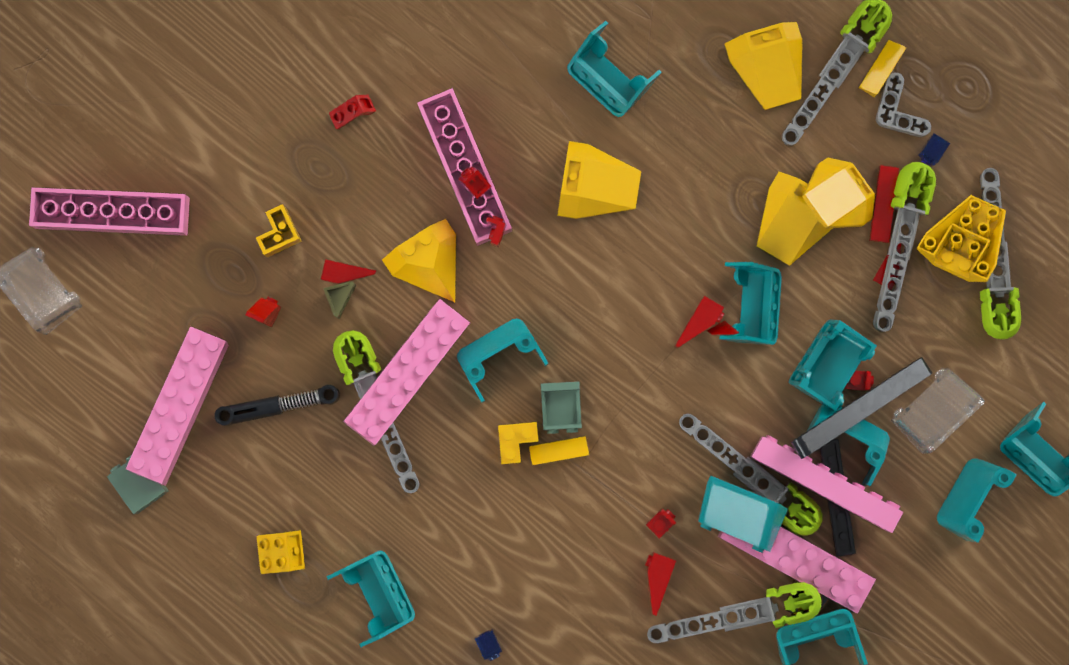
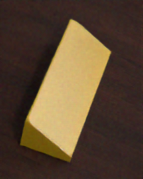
(882, 68)
(558, 450)

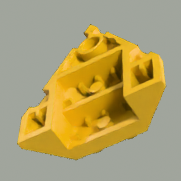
(427, 260)

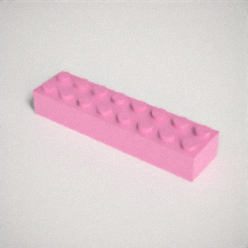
(457, 152)
(109, 211)
(406, 372)
(177, 406)
(828, 485)
(813, 566)

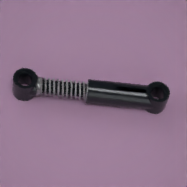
(274, 405)

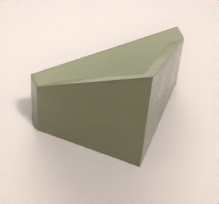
(339, 296)

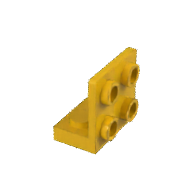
(280, 552)

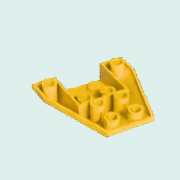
(769, 63)
(596, 183)
(839, 195)
(787, 221)
(966, 240)

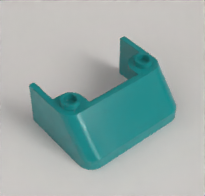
(603, 78)
(759, 303)
(473, 354)
(867, 433)
(1035, 455)
(383, 593)
(836, 623)

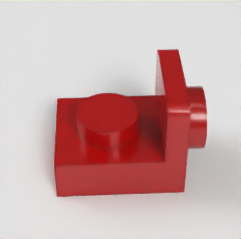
(474, 181)
(497, 233)
(860, 381)
(661, 522)

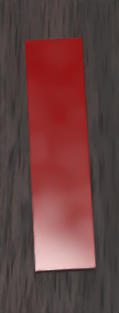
(882, 210)

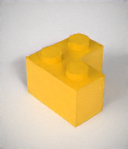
(283, 233)
(511, 436)

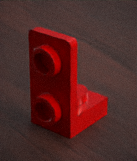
(351, 109)

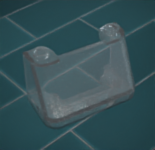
(37, 291)
(937, 411)

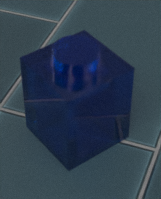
(933, 149)
(489, 645)

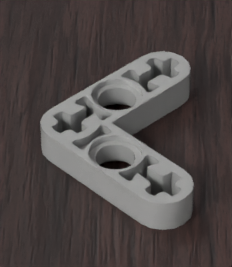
(895, 115)

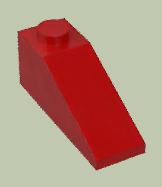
(264, 311)
(704, 317)
(658, 575)

